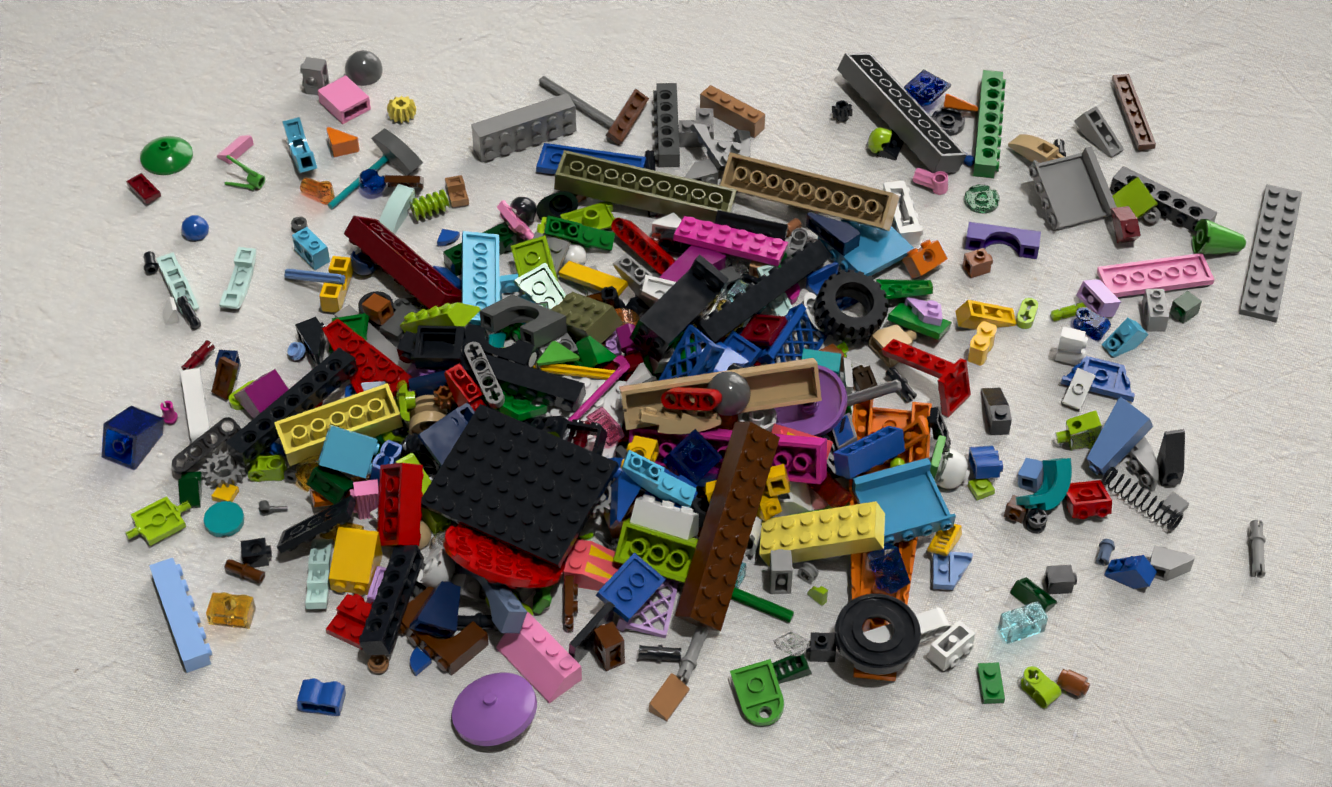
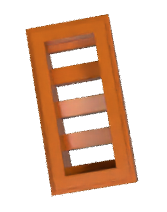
(956, 103)

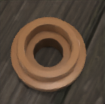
(375, 659)

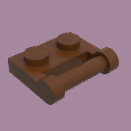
(409, 181)

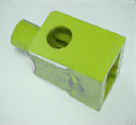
(1081, 431)

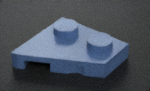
(949, 569)

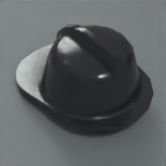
(557, 204)

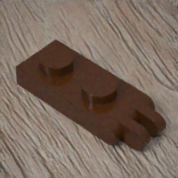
(570, 605)

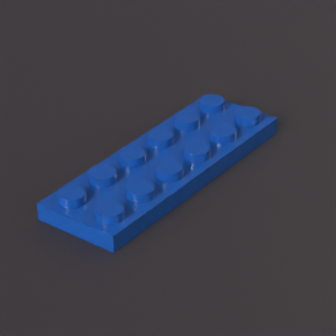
(552, 154)

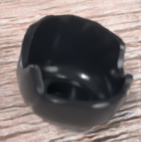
(524, 206)

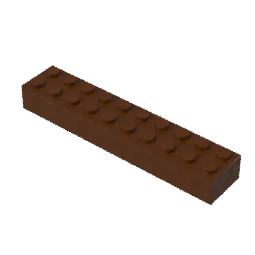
(727, 526)

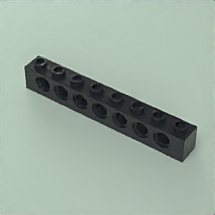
(301, 397)

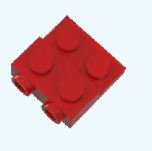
(1088, 500)
(350, 619)

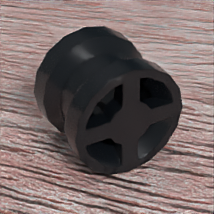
(1040, 517)

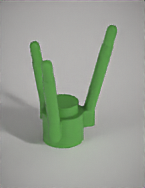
(254, 178)

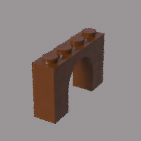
(448, 653)

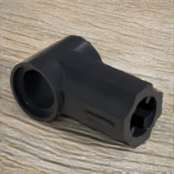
(611, 297)

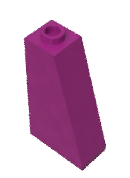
(686, 260)

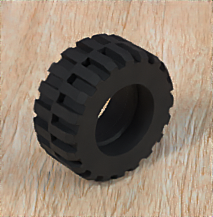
(860, 288)

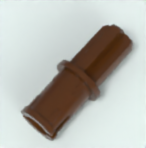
(245, 571)

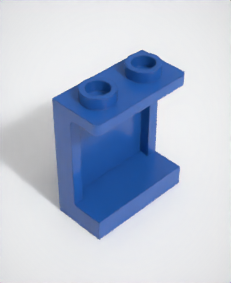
(816, 279)

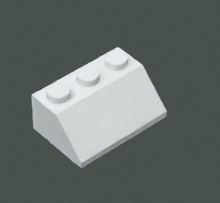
(665, 517)

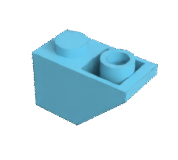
(1125, 338)

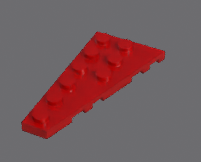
(371, 363)

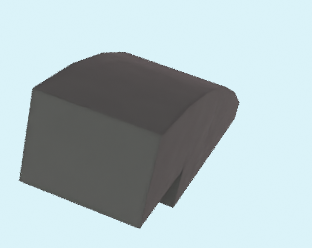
(397, 151)

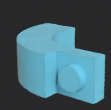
(298, 145)

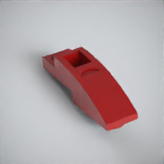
(463, 387)

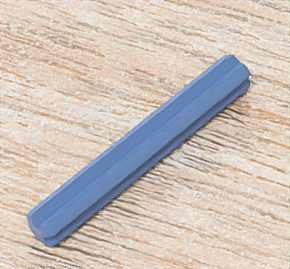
(314, 276)

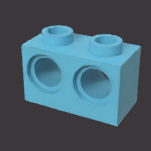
(311, 248)

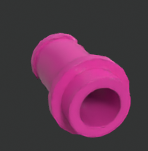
(169, 414)

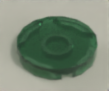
(981, 199)

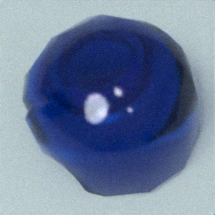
(371, 182)

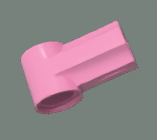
(937, 181)

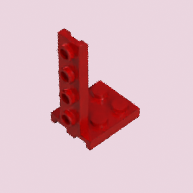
(953, 378)

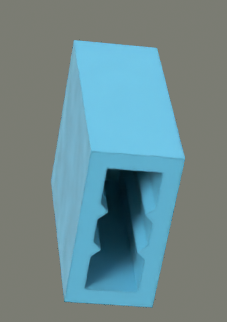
(348, 451)

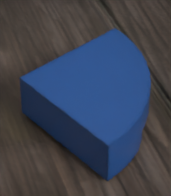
(447, 236)
(419, 661)

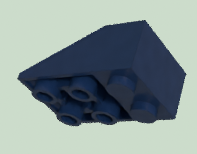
(444, 433)

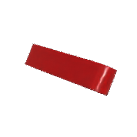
(642, 244)

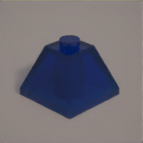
(692, 457)

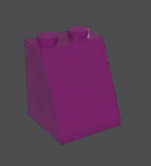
(261, 393)

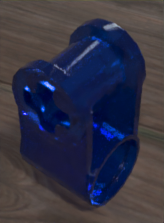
(1092, 324)

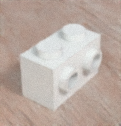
(951, 646)

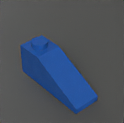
(622, 495)

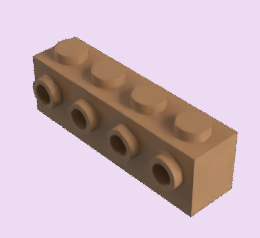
(733, 111)

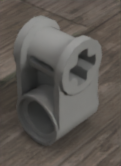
(797, 241)

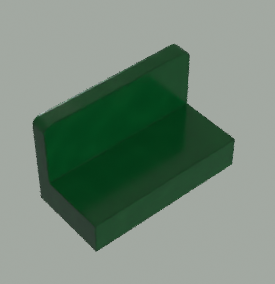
(330, 483)

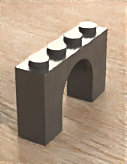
(541, 323)

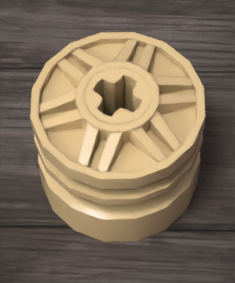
(424, 414)

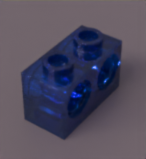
(892, 568)

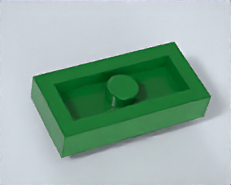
(991, 683)

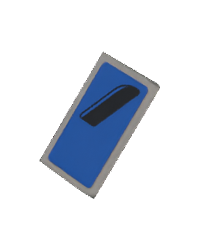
(844, 432)

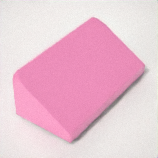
(236, 148)

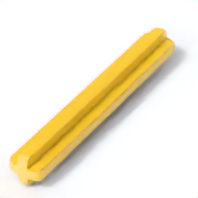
(579, 371)

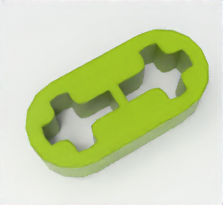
(1024, 312)

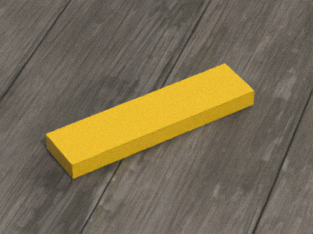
(591, 277)

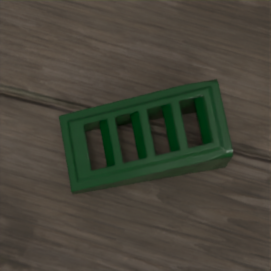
(794, 674)

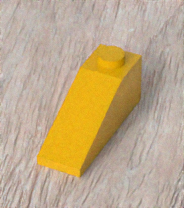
(972, 313)

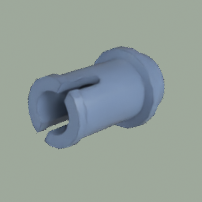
(1106, 548)

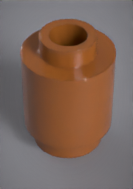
(1073, 682)

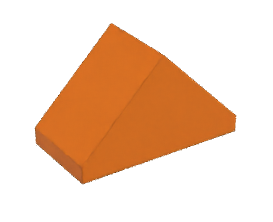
(341, 142)

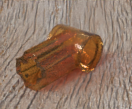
(321, 190)

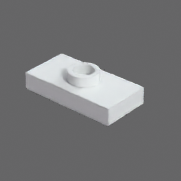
(1078, 389)

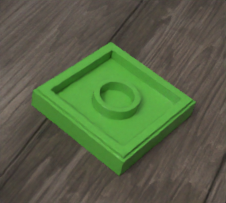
(935, 460)

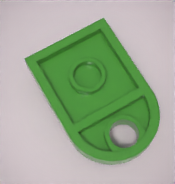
(757, 691)

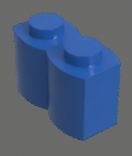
(389, 454)
(985, 462)
(321, 697)

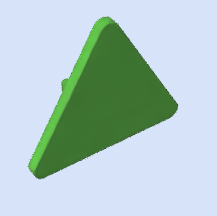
(557, 354)

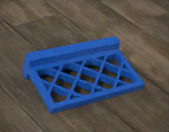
(793, 325)
(705, 362)

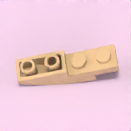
(1034, 148)
(680, 424)

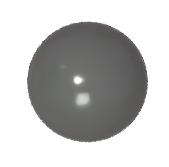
(363, 68)
(734, 393)

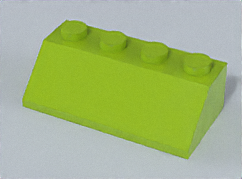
(446, 315)
(663, 552)

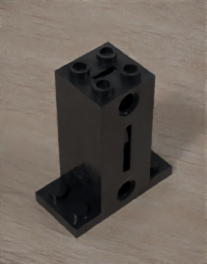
(681, 305)

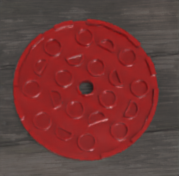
(497, 560)

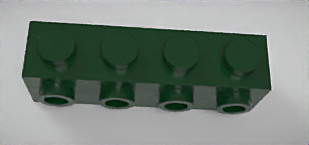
(453, 255)

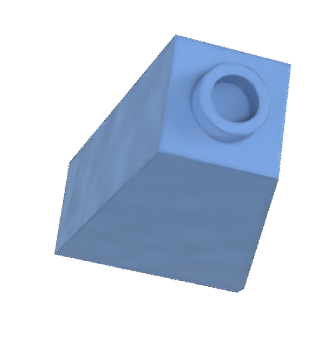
(1118, 436)

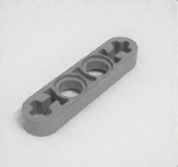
(485, 374)

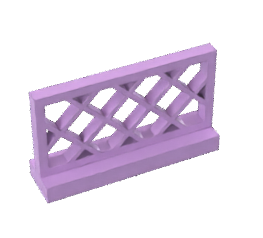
(647, 626)

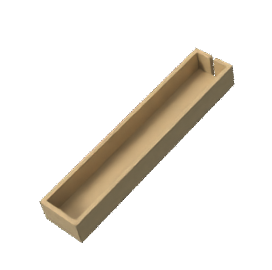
(769, 385)

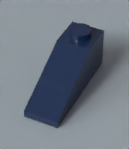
(834, 232)

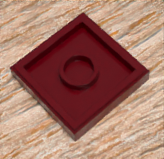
(763, 329)

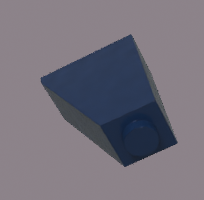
(439, 612)

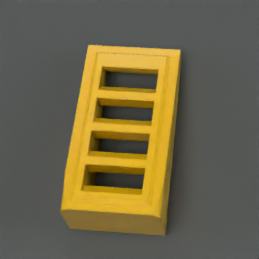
(954, 535)

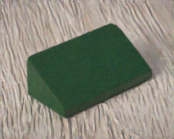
(1028, 592)

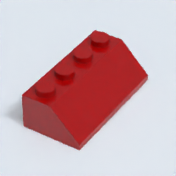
(400, 504)

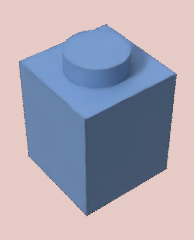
(1031, 475)

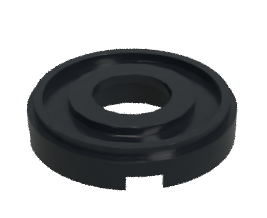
(873, 656)

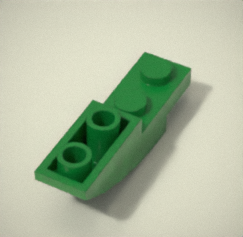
(578, 233)

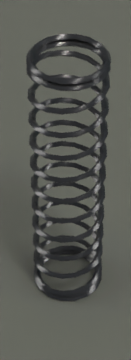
(1170, 526)

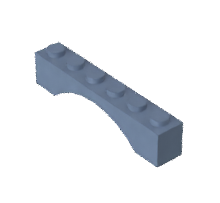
(505, 608)

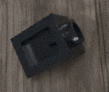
(637, 305)

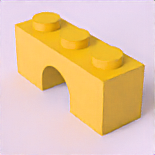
(333, 295)

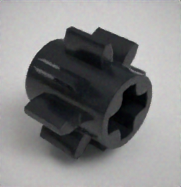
(842, 110)

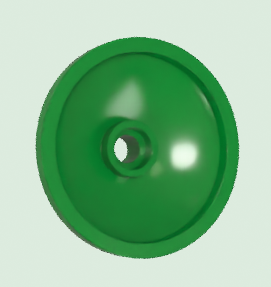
(166, 155)

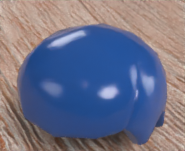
(194, 228)

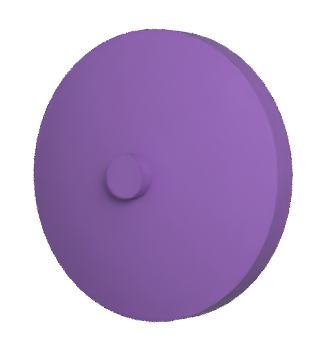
(820, 416)
(494, 709)

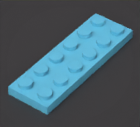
(480, 270)

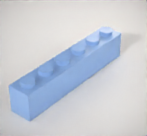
(180, 614)

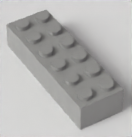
(524, 127)

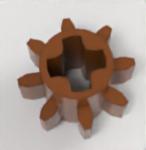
(440, 399)

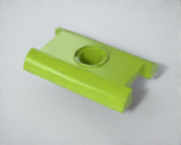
(594, 216)
(405, 400)

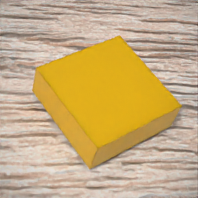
(225, 493)

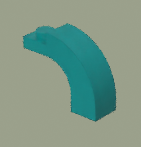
(1054, 486)

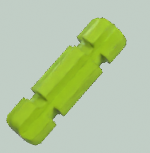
(1066, 312)

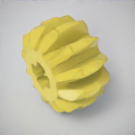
(401, 109)

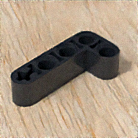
(205, 447)

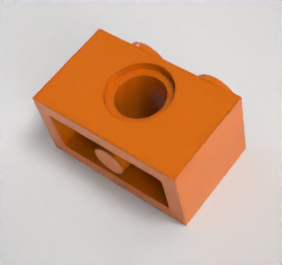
(933, 256)

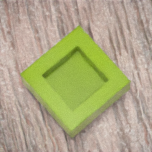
(981, 488)

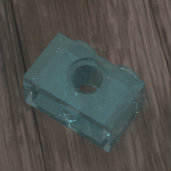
(1022, 622)

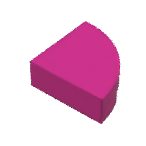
(793, 293)

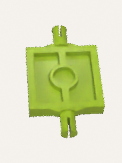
(158, 520)

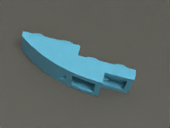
(656, 481)

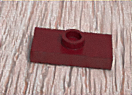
(143, 188)

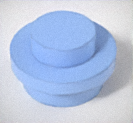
(296, 350)

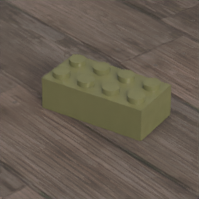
(588, 317)

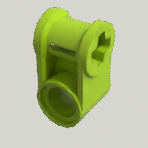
(268, 468)
(1040, 688)

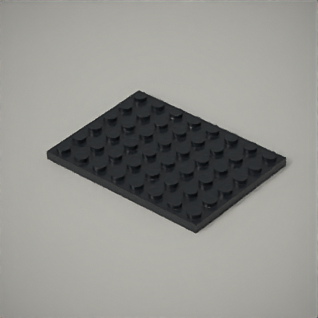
(519, 485)

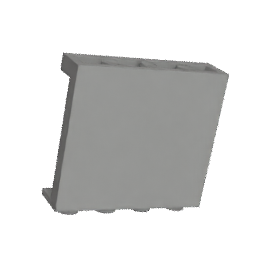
(1072, 189)

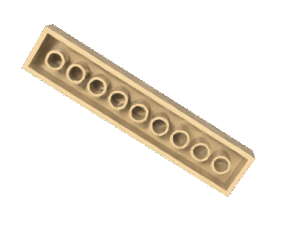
(810, 191)

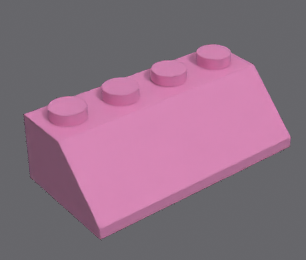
(540, 659)

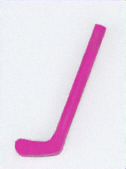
(623, 367)

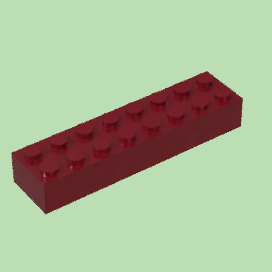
(401, 262)

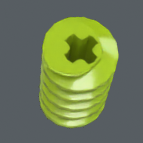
(429, 203)

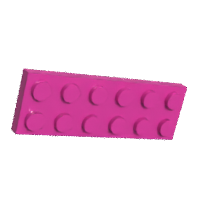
(731, 241)

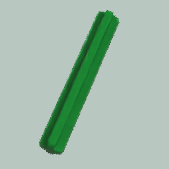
(762, 605)

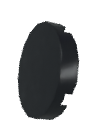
(949, 120)

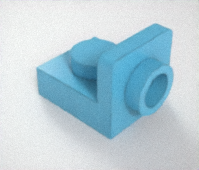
(507, 284)

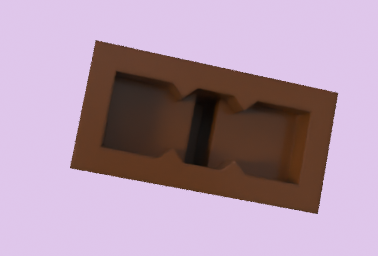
(609, 646)

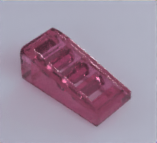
(613, 429)

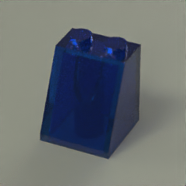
(131, 436)

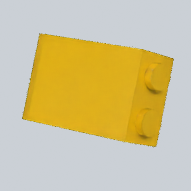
(354, 560)

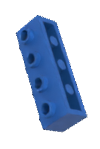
(869, 452)

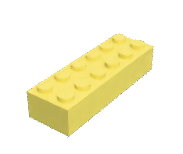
(364, 413)
(825, 532)

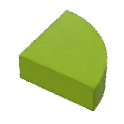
(818, 594)

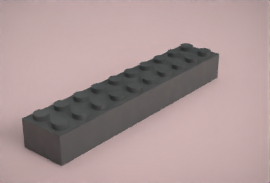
(901, 112)

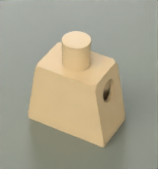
(883, 336)

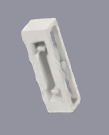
(911, 229)

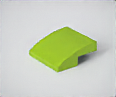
(1136, 197)

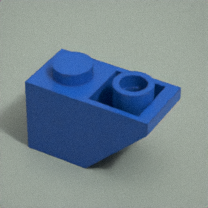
(1131, 571)

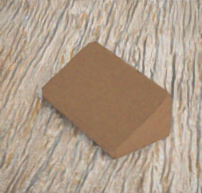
(668, 697)

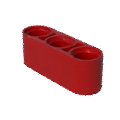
(700, 399)

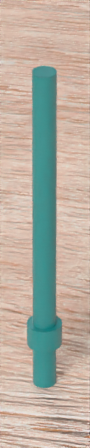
(355, 184)

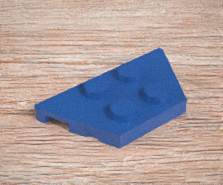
(1109, 378)

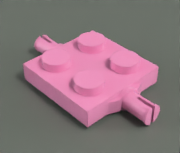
(516, 223)

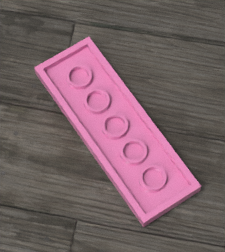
(1161, 273)

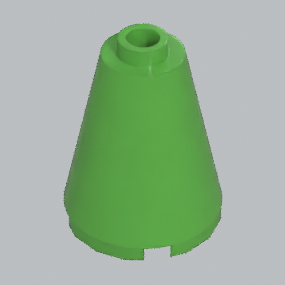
(1216, 239)

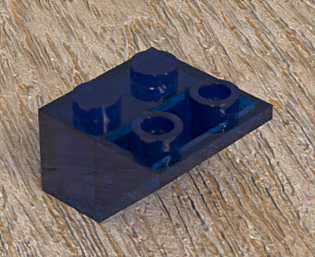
(926, 88)

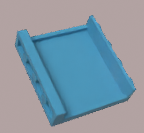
(875, 251)
(908, 500)

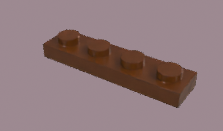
(627, 116)

